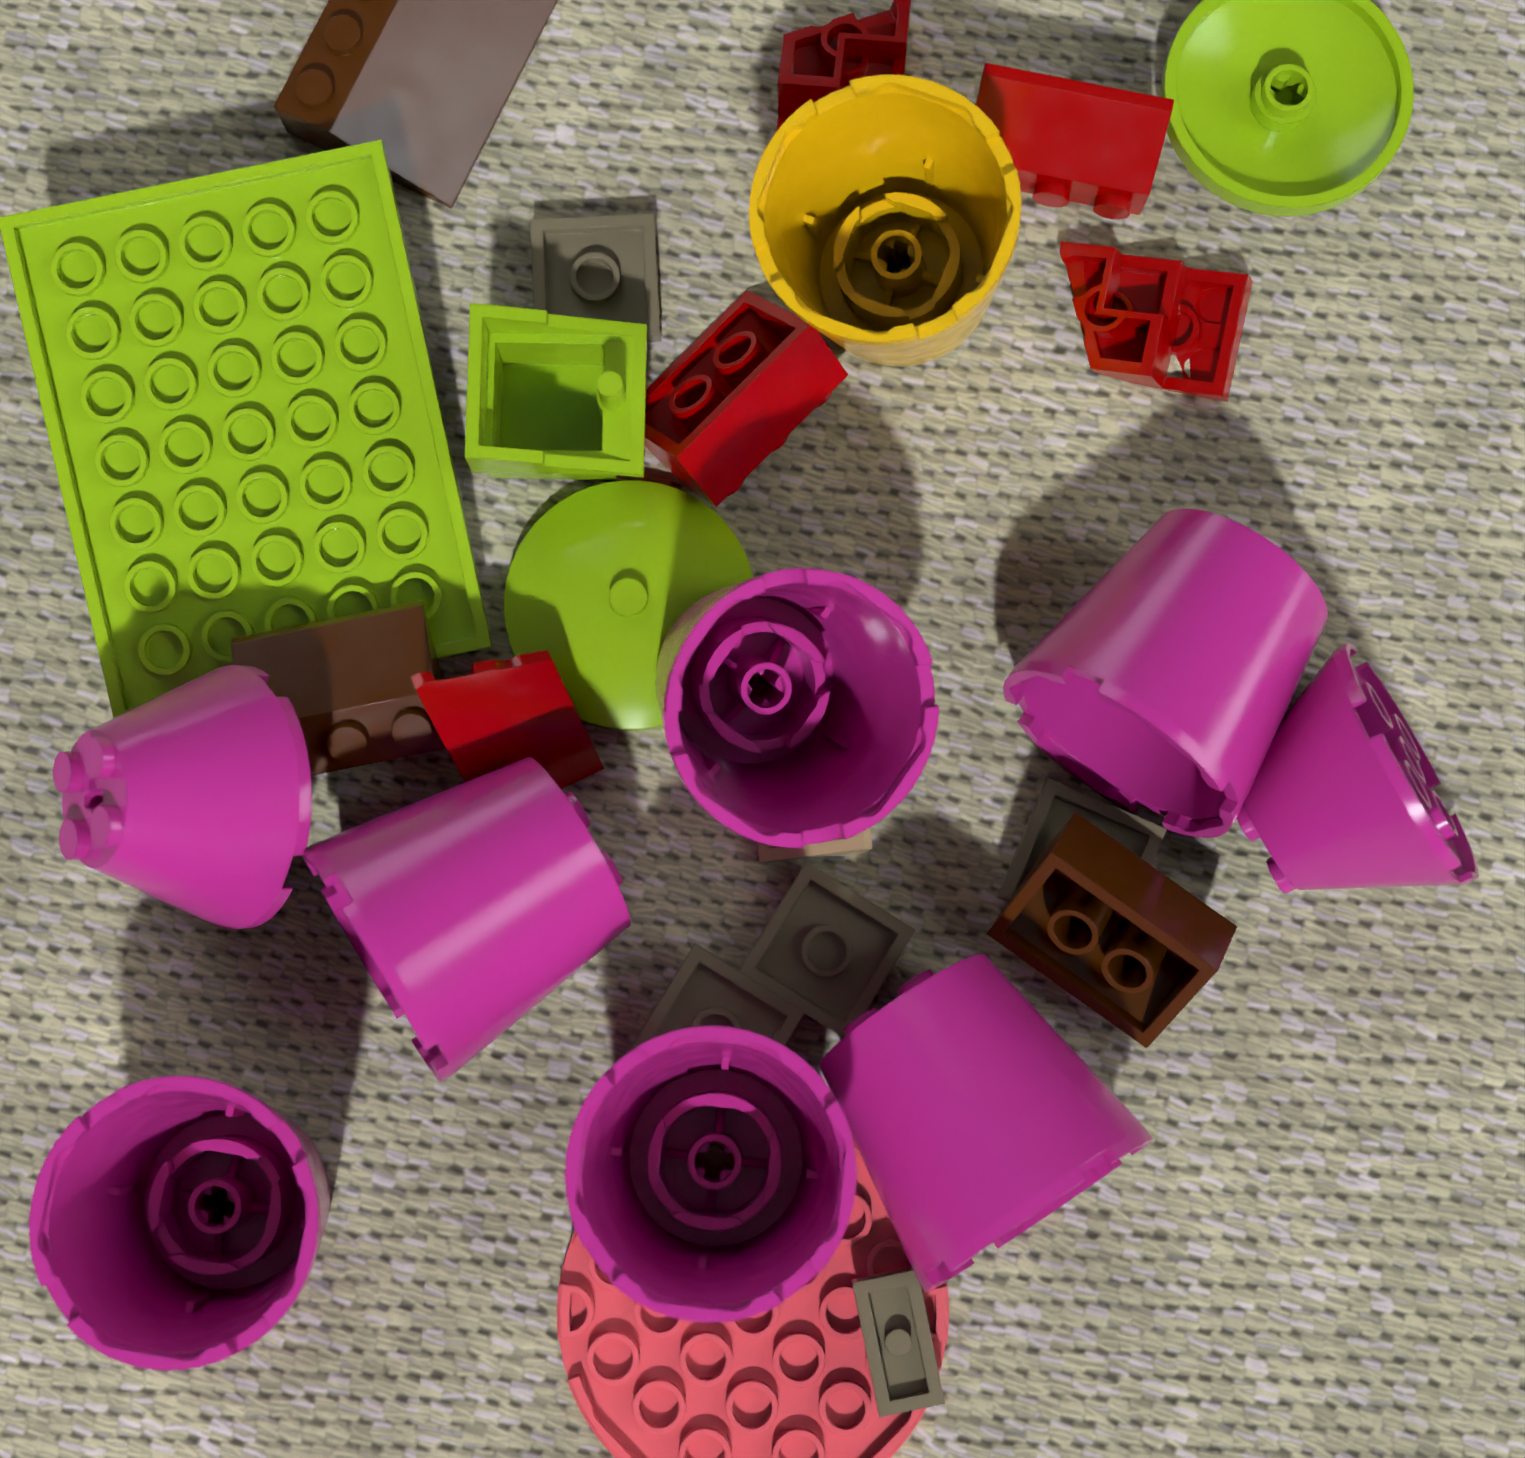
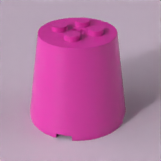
(1174, 670)
(832, 731)
(472, 905)
(972, 1114)
(133, 1229)
(699, 1240)

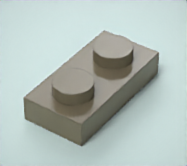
(897, 1342)

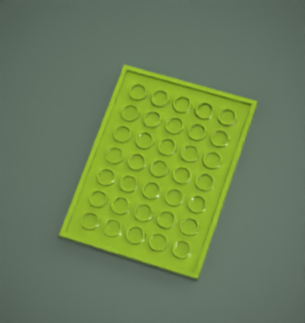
(242, 413)

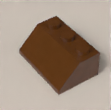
(352, 683)
(1113, 931)

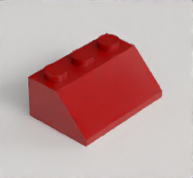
(1077, 138)
(737, 395)

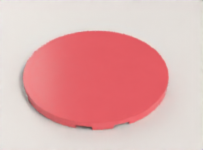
(747, 1386)

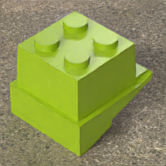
(554, 395)

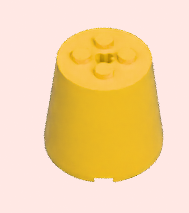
(879, 179)

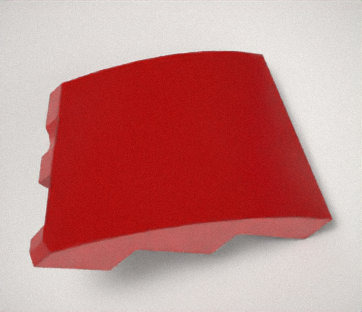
(829, 56)
(1149, 308)
(509, 714)

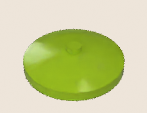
(1287, 100)
(606, 585)

